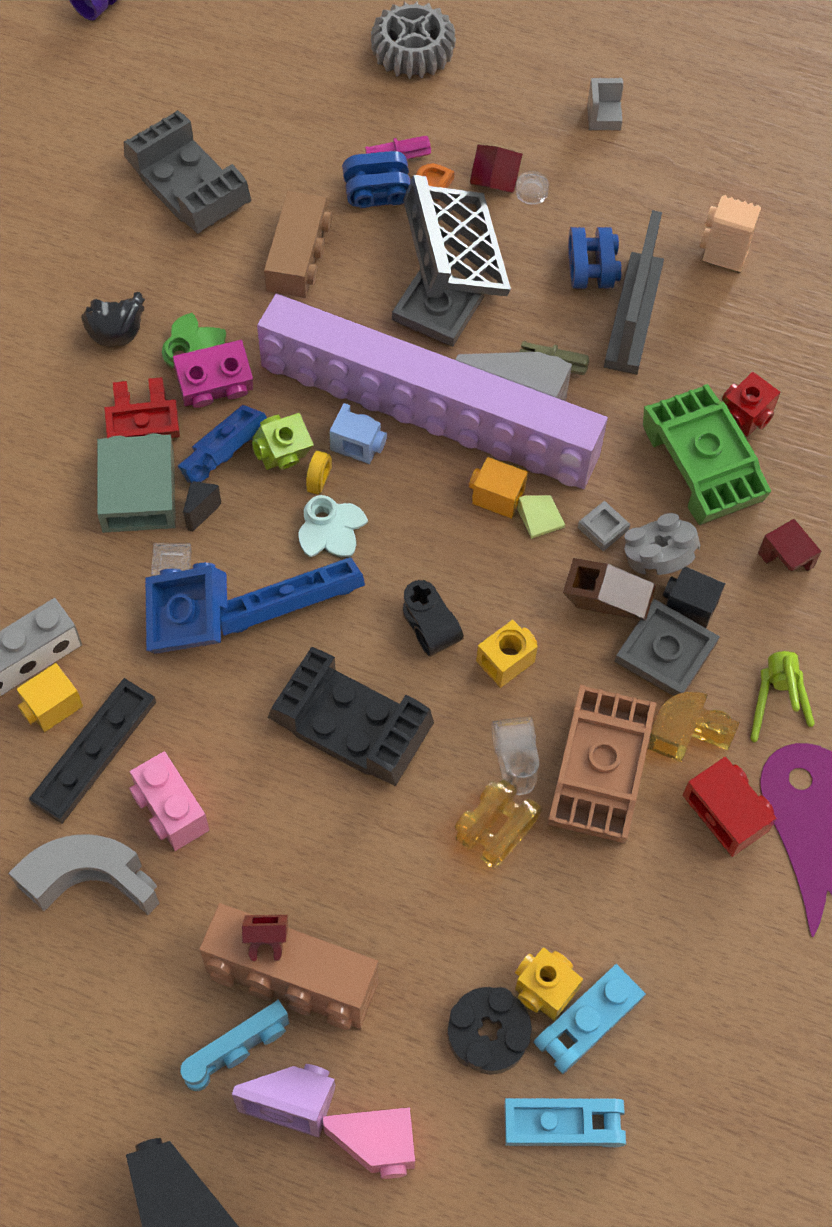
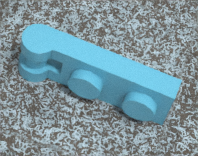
(590, 1017)
(234, 1045)
(563, 1122)

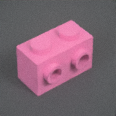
(169, 801)

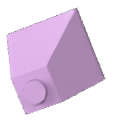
(288, 1098)

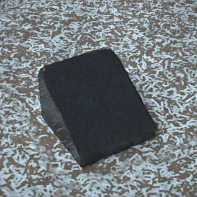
(200, 503)

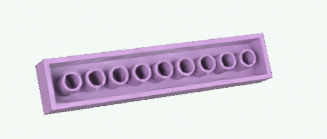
(431, 391)

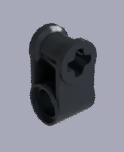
(433, 622)

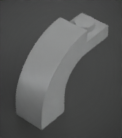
(81, 858)

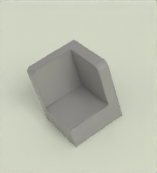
(605, 104)

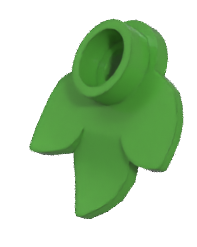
(189, 337)

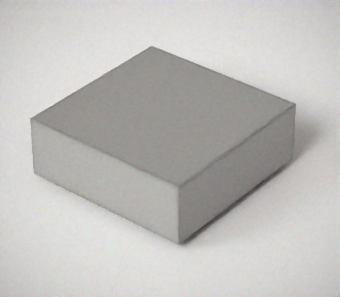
(603, 525)

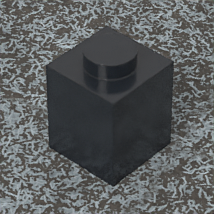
(694, 595)

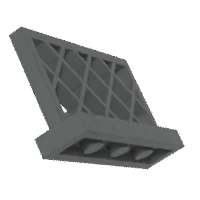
(431, 238)
(635, 304)

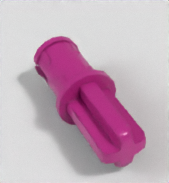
(410, 147)

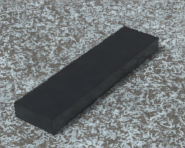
(92, 750)

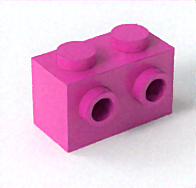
(213, 374)

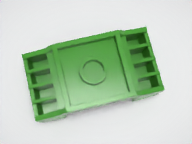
(707, 452)

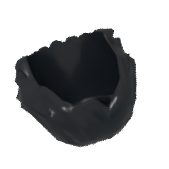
(114, 322)

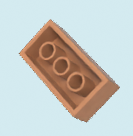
(307, 976)

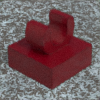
(265, 930)

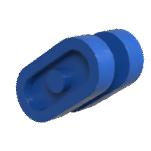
(376, 179)
(605, 247)

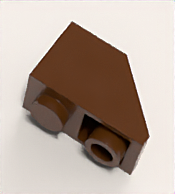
(608, 590)

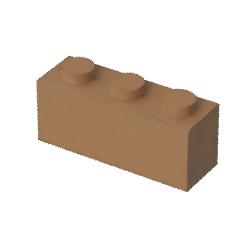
(297, 244)

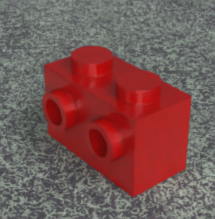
(729, 806)

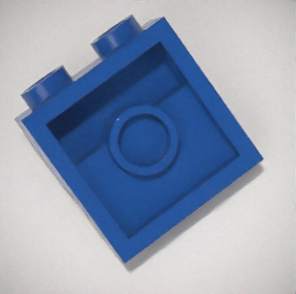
(184, 608)

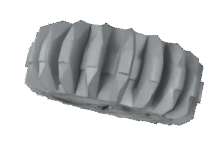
(413, 48)

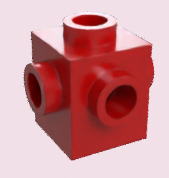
(751, 403)

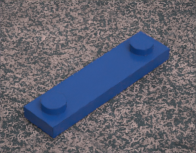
(290, 595)

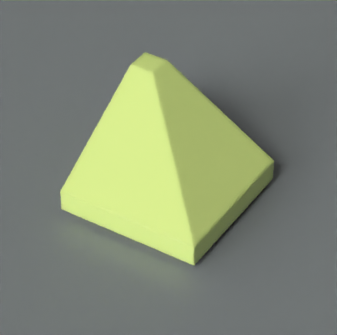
(539, 514)

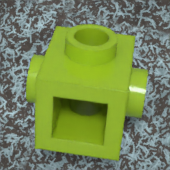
(281, 441)

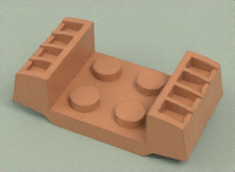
(602, 764)

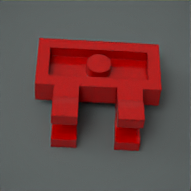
(141, 419)

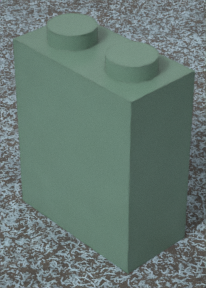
(136, 483)

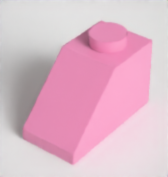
(375, 1139)

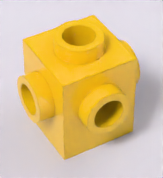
(547, 982)

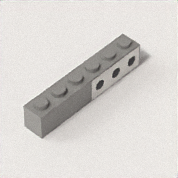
(35, 643)

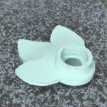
(333, 531)

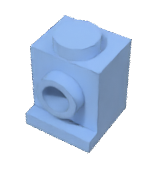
(356, 435)

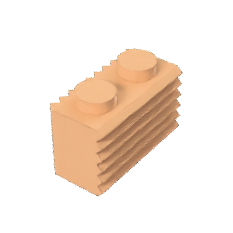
(730, 233)

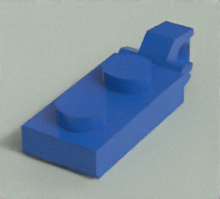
(221, 443)

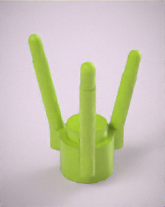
(785, 676)

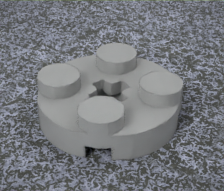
(646, 550)

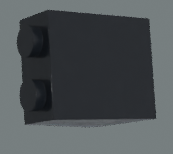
(170, 1190)

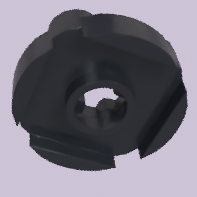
(479, 1052)

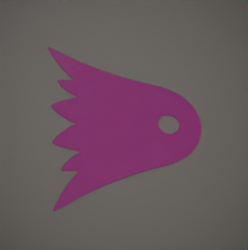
(804, 820)

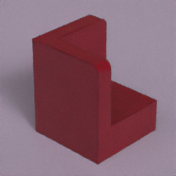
(495, 168)
(791, 546)

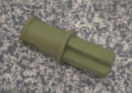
(579, 361)

